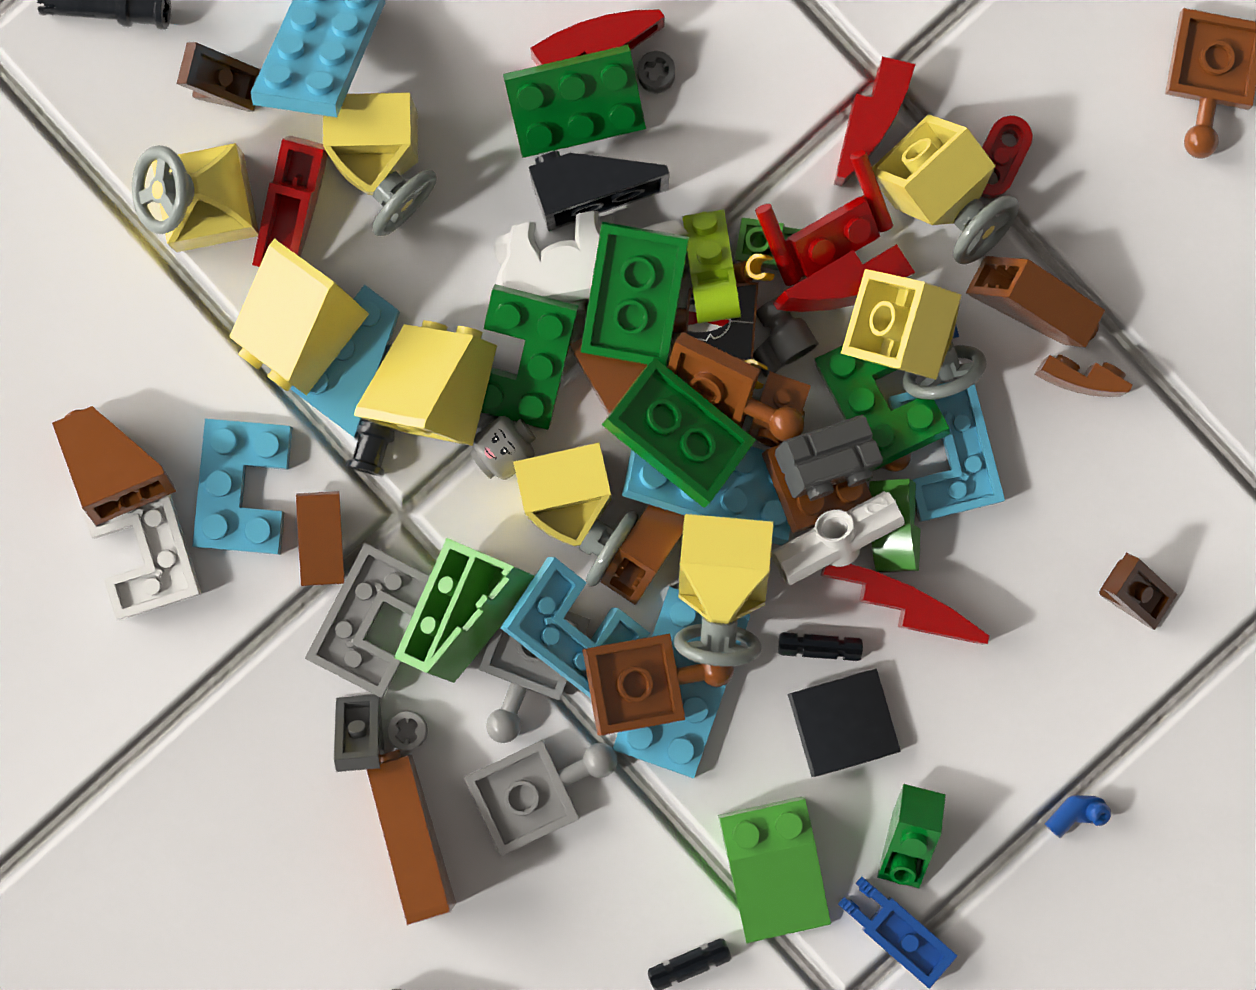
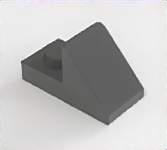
(358, 733)

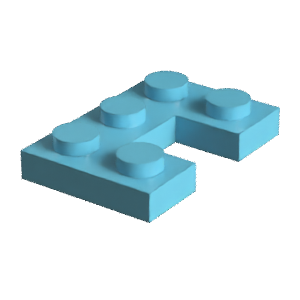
(972, 472)
(219, 511)
(541, 627)

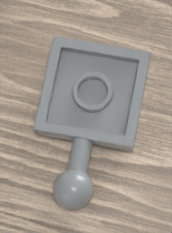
(525, 671)
(527, 795)

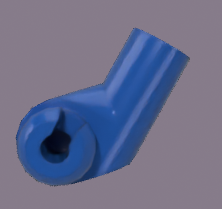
(1081, 810)

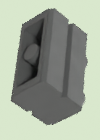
(829, 457)

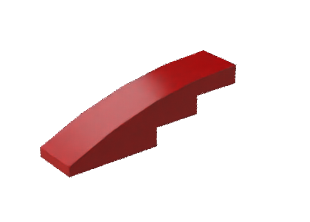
(918, 609)

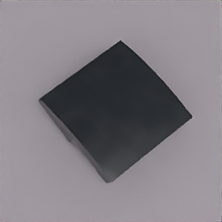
(844, 723)

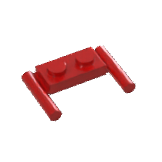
(832, 235)

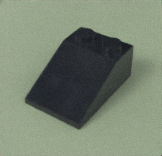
(591, 183)

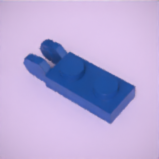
(902, 936)

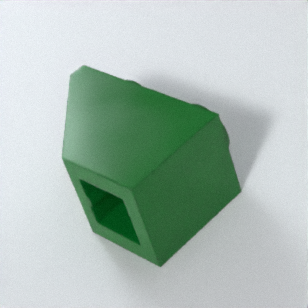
(912, 835)

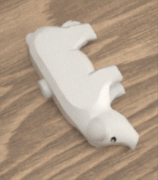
(561, 269)

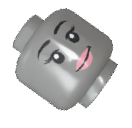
(501, 445)

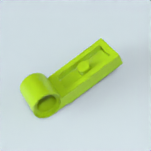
(711, 267)

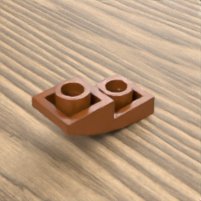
(1097, 380)
(320, 538)

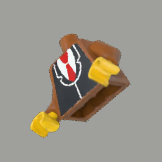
(736, 334)

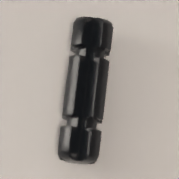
(820, 646)
(689, 964)

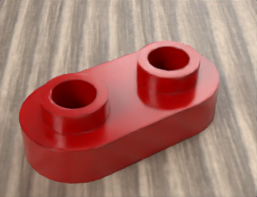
(1006, 158)

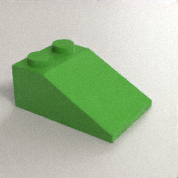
(775, 869)

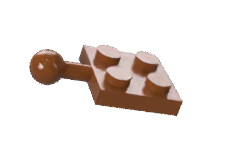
(1214, 65)
(729, 386)
(802, 512)
(638, 683)

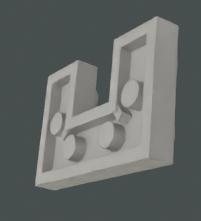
(341, 639)

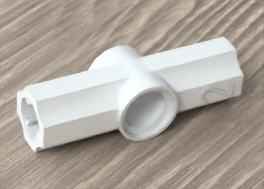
(837, 538)

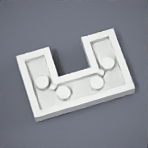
(168, 565)

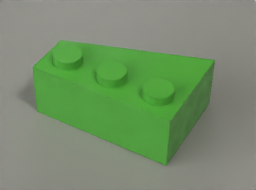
(460, 610)

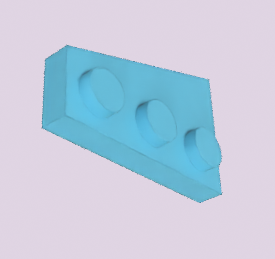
(353, 369)

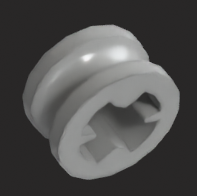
(393, 730)

